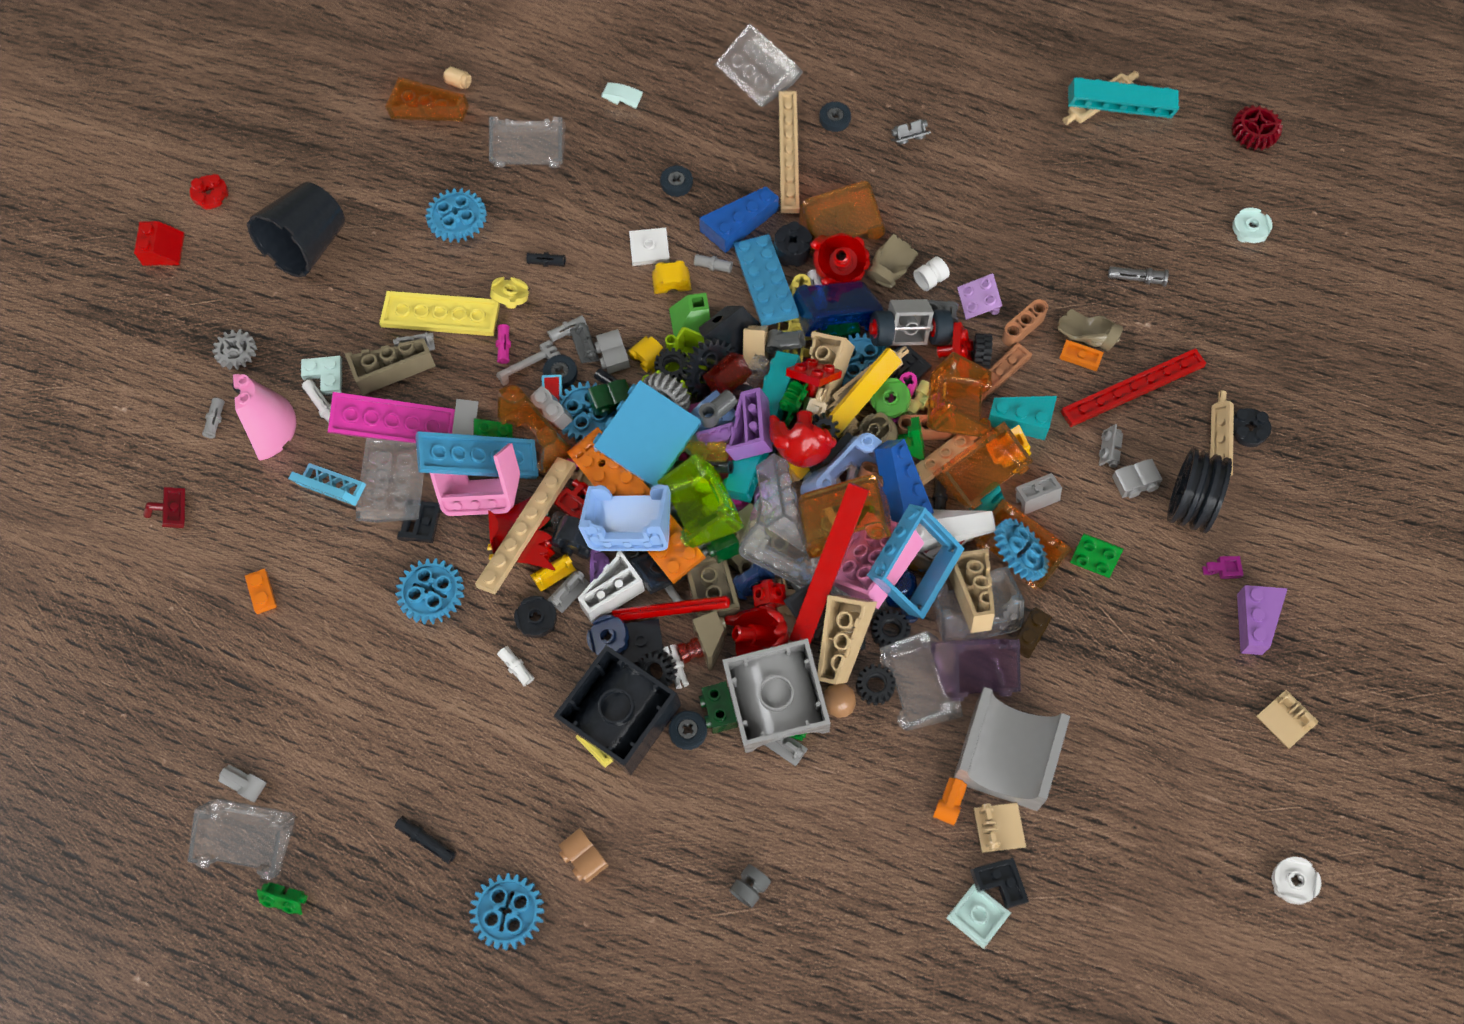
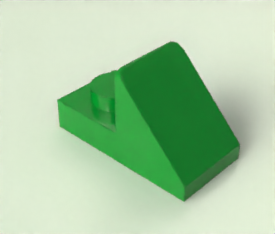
(914, 439)

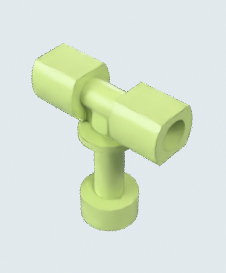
(920, 400)

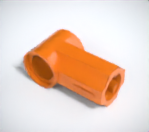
(948, 807)

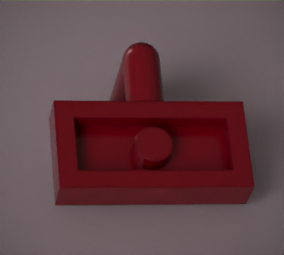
(172, 507)

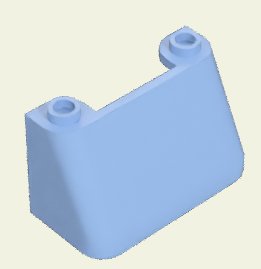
(855, 452)
(626, 521)

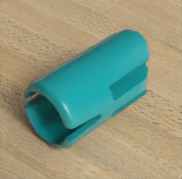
(991, 500)

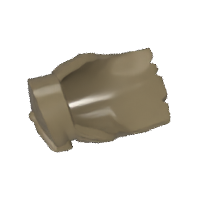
(891, 261)
(1094, 331)

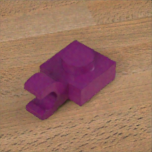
(1227, 566)

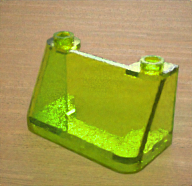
(701, 502)

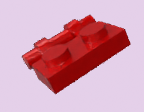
(570, 501)

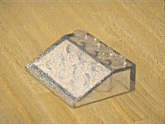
(758, 66)
(391, 482)
(780, 500)

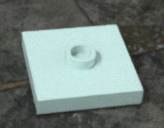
(978, 916)

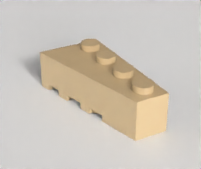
(974, 589)
(842, 636)

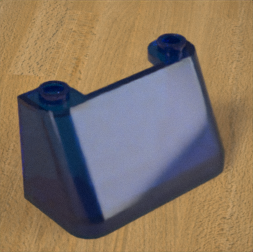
(835, 304)

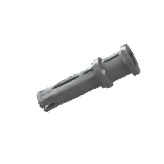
(1148, 275)

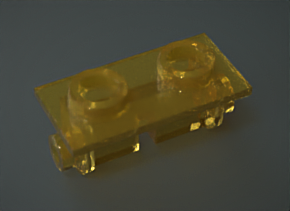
(712, 452)

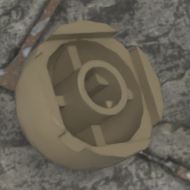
(880, 426)

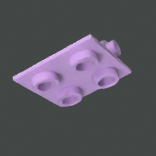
(980, 296)

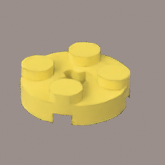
(509, 292)

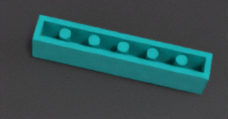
(1123, 97)

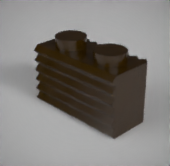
(1032, 631)

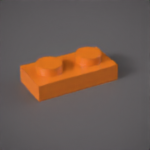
(1081, 355)
(260, 591)

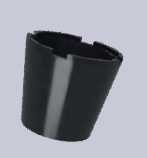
(297, 228)

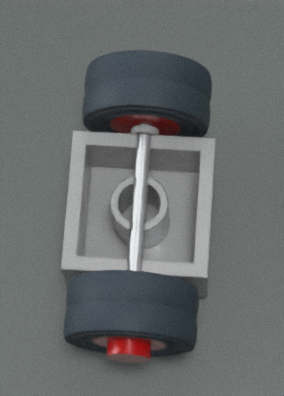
(910, 324)

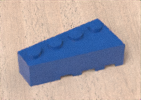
(739, 218)
(900, 478)

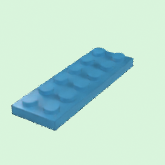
(765, 280)
(471, 454)

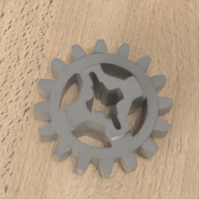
(233, 350)

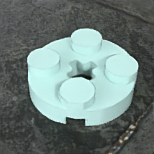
(1245, 232)

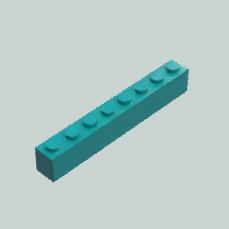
(744, 479)

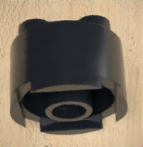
(793, 244)
(569, 538)

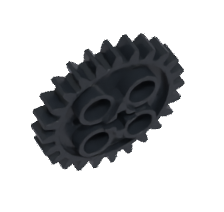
(712, 350)

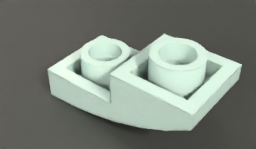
(618, 92)

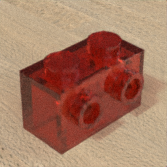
(728, 373)

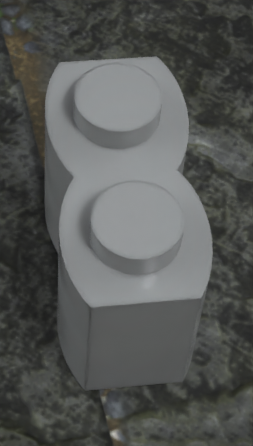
(612, 350)
(551, 408)
(1137, 478)

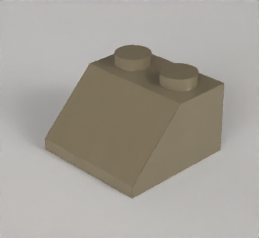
(710, 634)

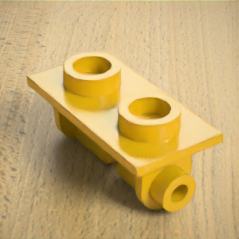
(545, 577)

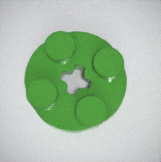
(899, 405)

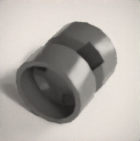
(744, 892)

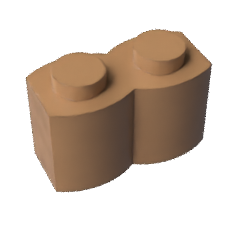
(583, 856)

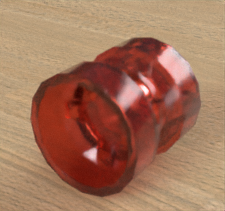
(694, 648)

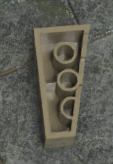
(389, 364)

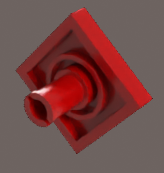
(961, 343)
(814, 374)

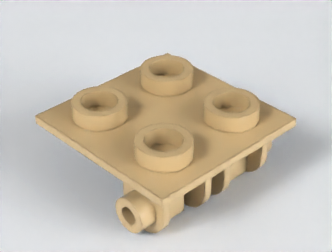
(1287, 719)
(999, 827)

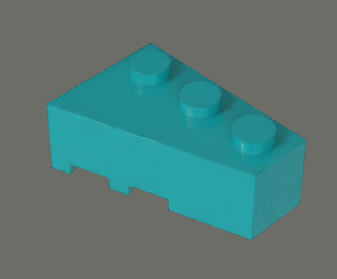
(1031, 413)

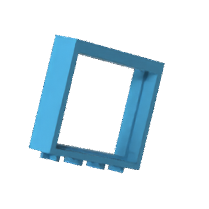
(935, 575)

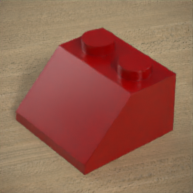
(158, 244)

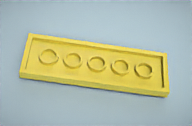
(440, 313)

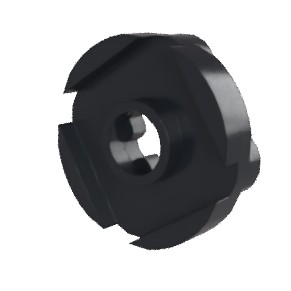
(1258, 420)
(533, 628)

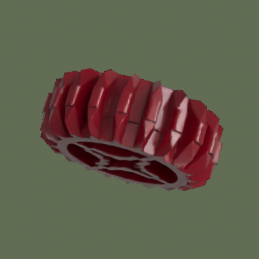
(1256, 127)

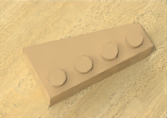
(833, 351)

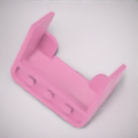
(475, 497)

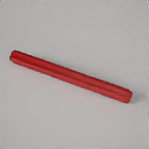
(672, 608)

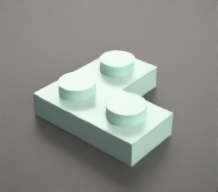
(327, 369)

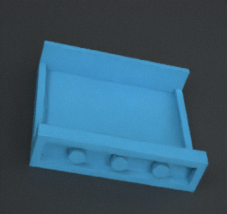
(647, 433)

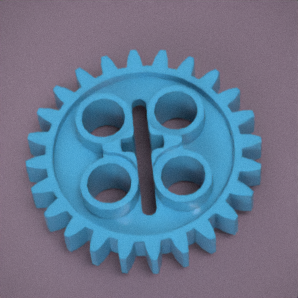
(450, 214)
(862, 345)
(577, 397)
(1021, 549)
(439, 575)
(486, 907)

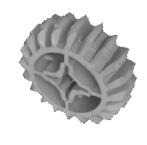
(669, 388)

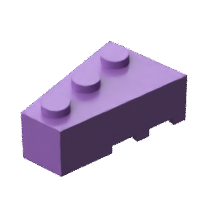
(1258, 617)

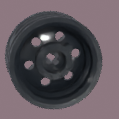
(1199, 490)

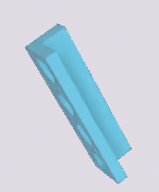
(329, 488)

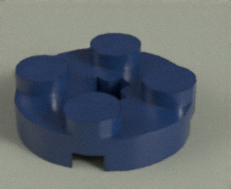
(744, 582)
(599, 630)

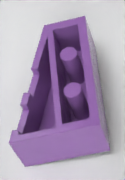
(751, 428)

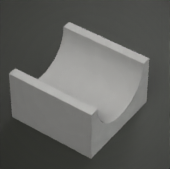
(776, 694)
(1011, 752)

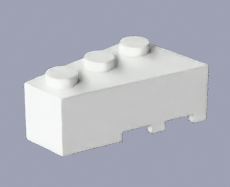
(611, 589)

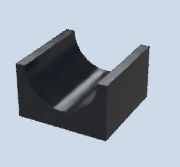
(618, 709)

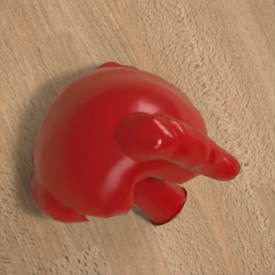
(840, 258)
(803, 444)
(757, 629)

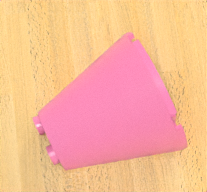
(264, 415)

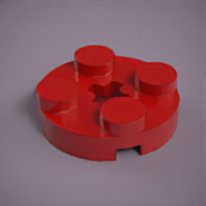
(201, 185)

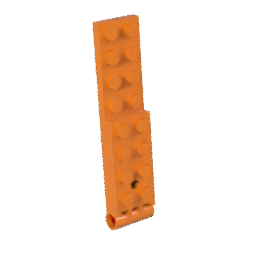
(677, 558)

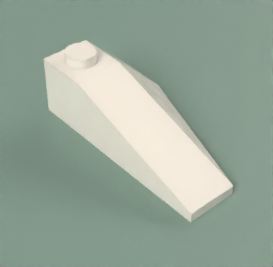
(960, 524)

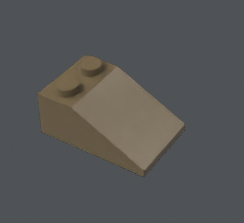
(713, 580)

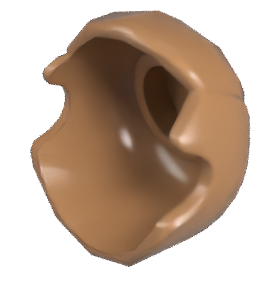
(839, 700)

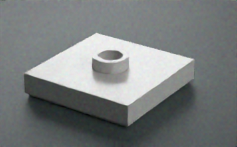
(649, 246)

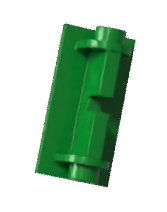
(272, 896)

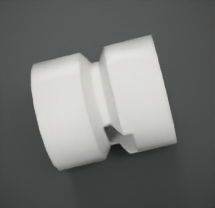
(930, 274)

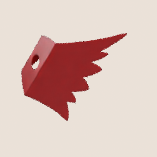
(502, 523)

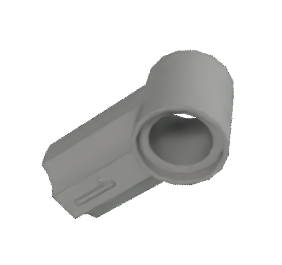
(245, 785)

